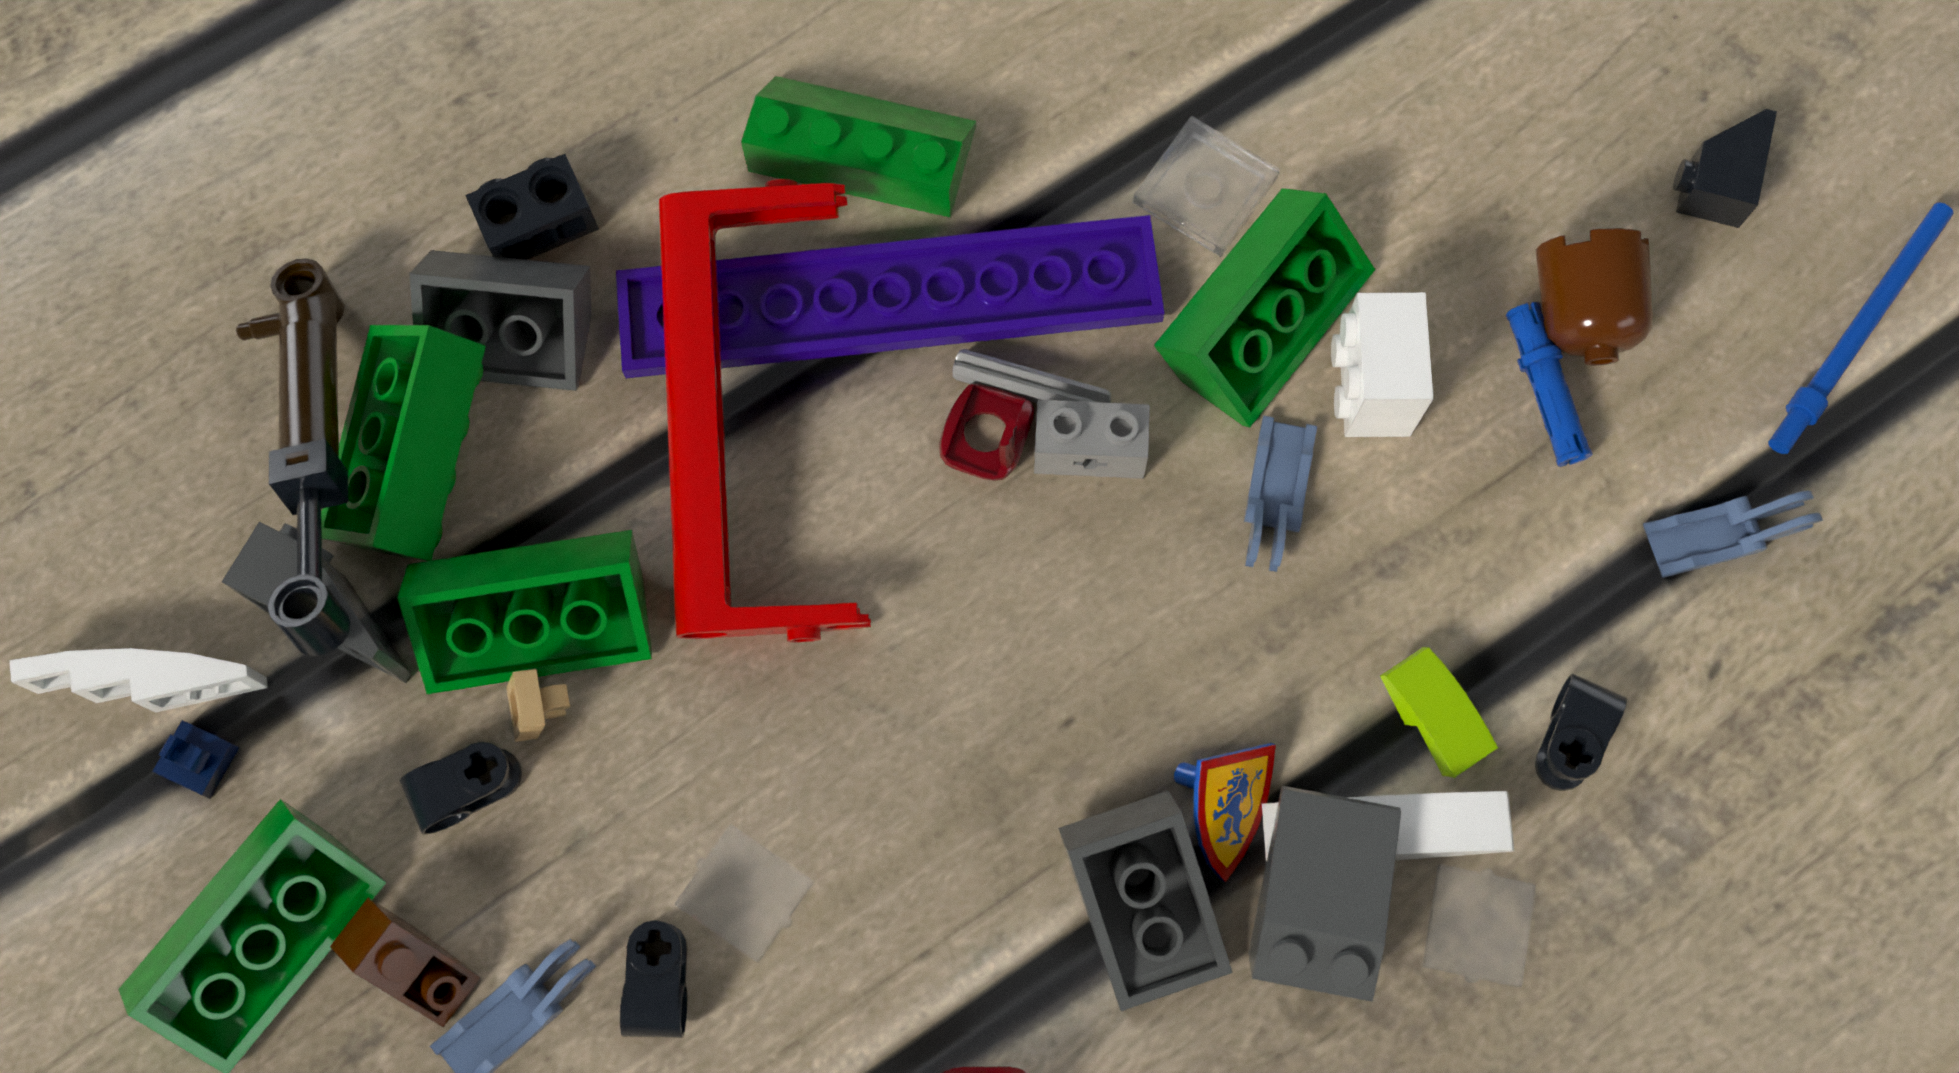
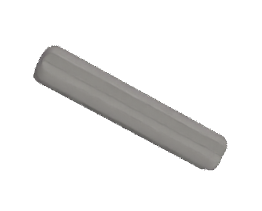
(1022, 380)

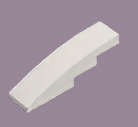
(149, 676)
(1439, 823)

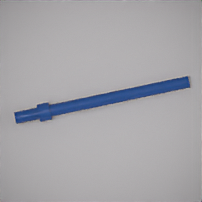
(1811, 401)

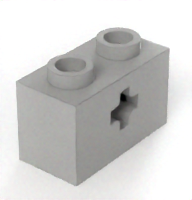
(1091, 439)

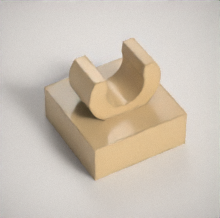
(532, 704)

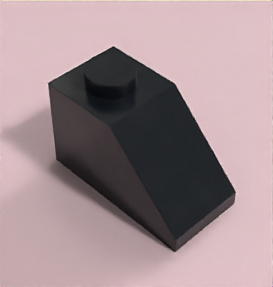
(1727, 172)

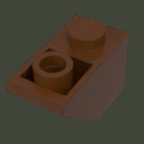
(404, 962)

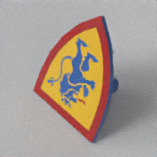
(1228, 802)

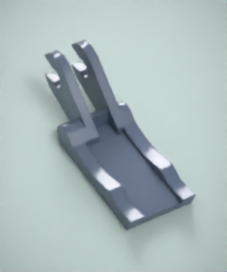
(1278, 485)
(1721, 532)
(511, 1014)

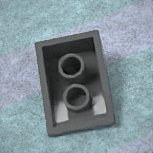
(272, 558)
(1325, 894)
(1146, 900)

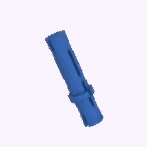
(1542, 364)

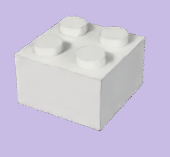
(1383, 365)

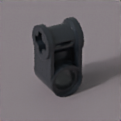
(1582, 725)
(452, 790)
(655, 996)

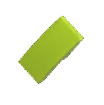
(1441, 710)

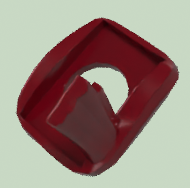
(976, 400)

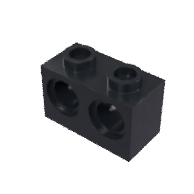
(537, 224)

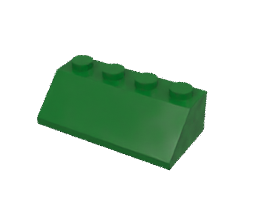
(858, 141)
(1266, 304)
(404, 439)
(526, 609)
(249, 938)

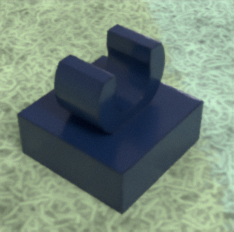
(195, 759)

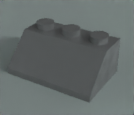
(522, 310)

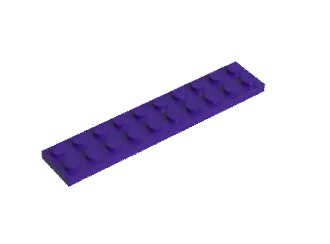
(911, 294)

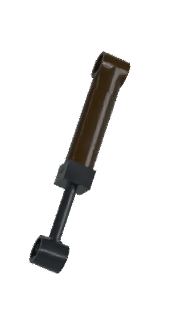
(307, 464)

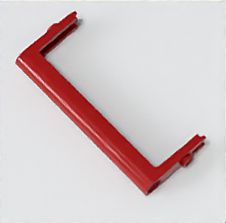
(696, 409)

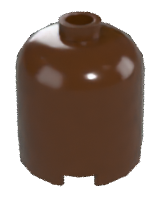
(1596, 293)

